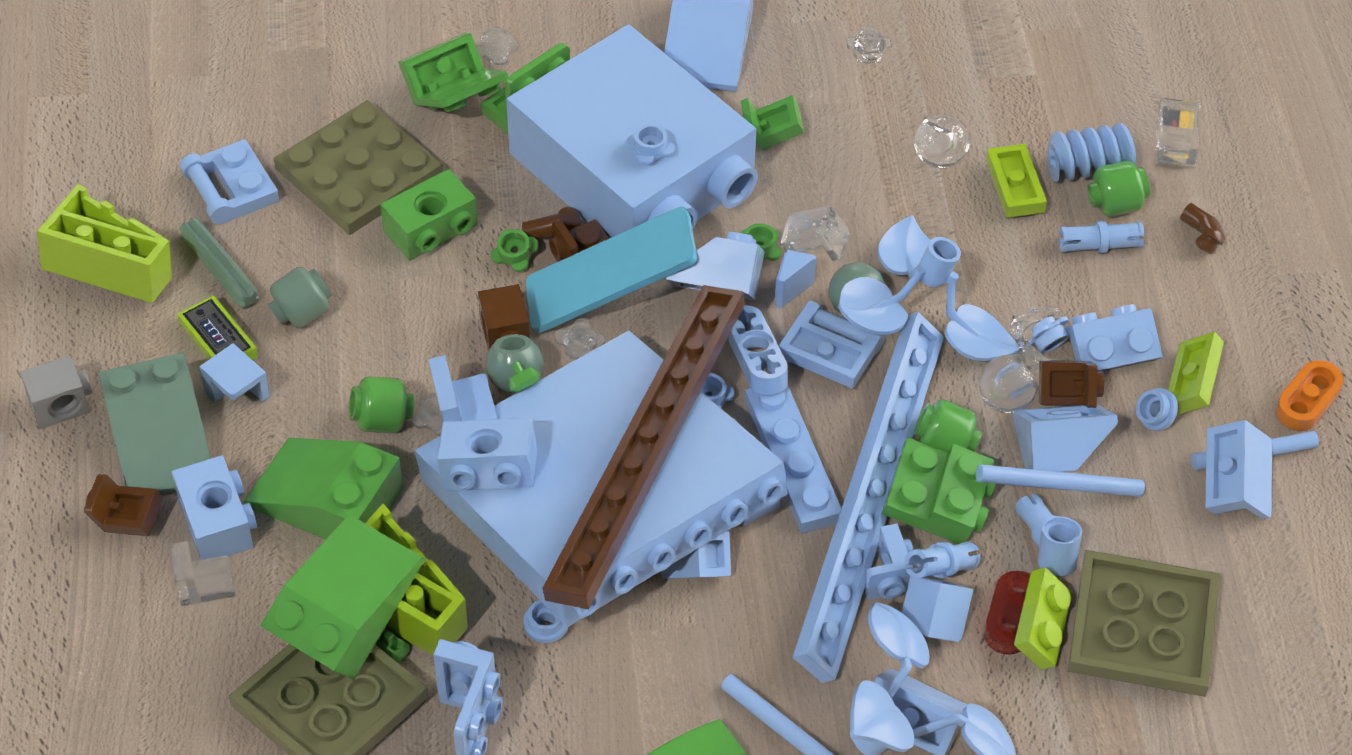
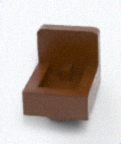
(1070, 383)
(122, 507)

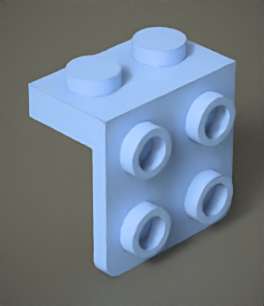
(468, 681)

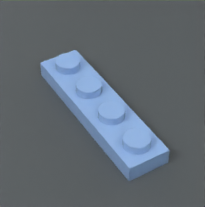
(787, 437)

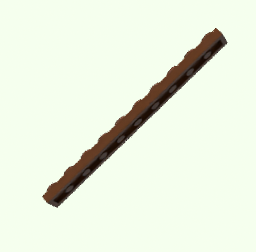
(643, 449)

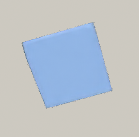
(794, 276)

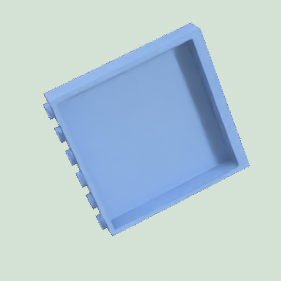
(578, 417)

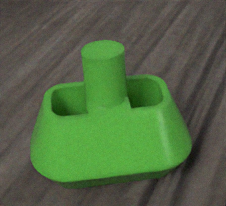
(522, 378)
(392, 645)

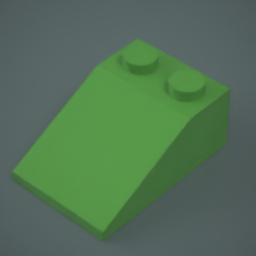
(324, 481)
(343, 596)

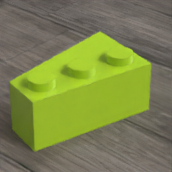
(104, 249)
(431, 604)

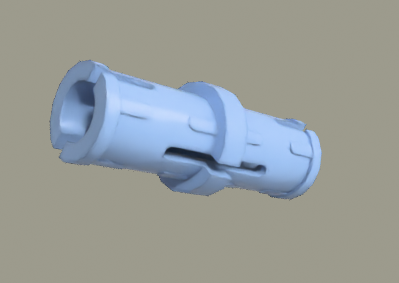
(1101, 237)
(942, 560)

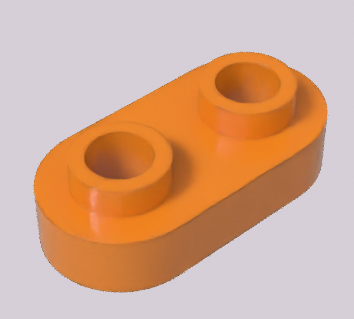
(1305, 396)

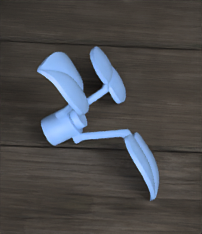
(909, 251)
(881, 725)

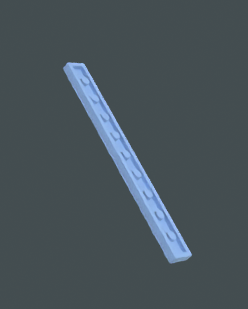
(860, 519)

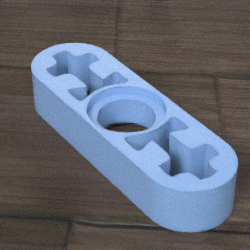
(753, 362)

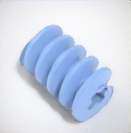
(1088, 149)

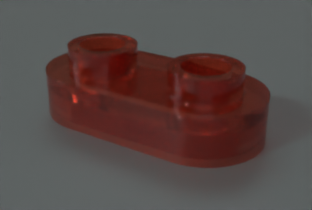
(1006, 608)

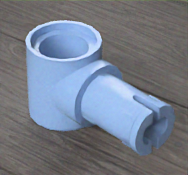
(1055, 536)

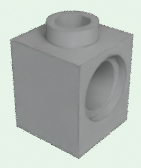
(56, 391)

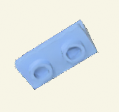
(1116, 340)

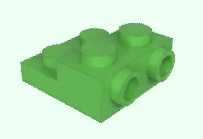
(939, 490)

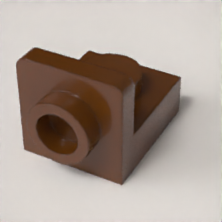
(572, 241)

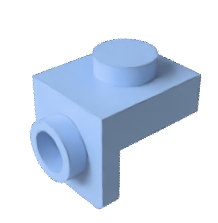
(890, 578)

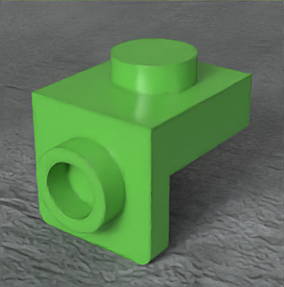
(775, 121)

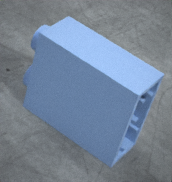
(577, 124)

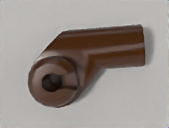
(1207, 225)
(542, 227)

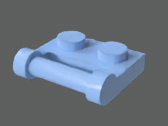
(240, 175)
(826, 351)

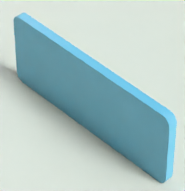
(611, 269)

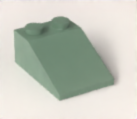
(154, 420)

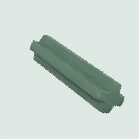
(219, 263)

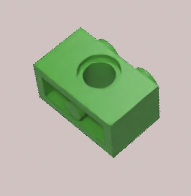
(429, 214)

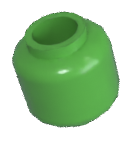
(1119, 188)
(380, 404)
(947, 424)

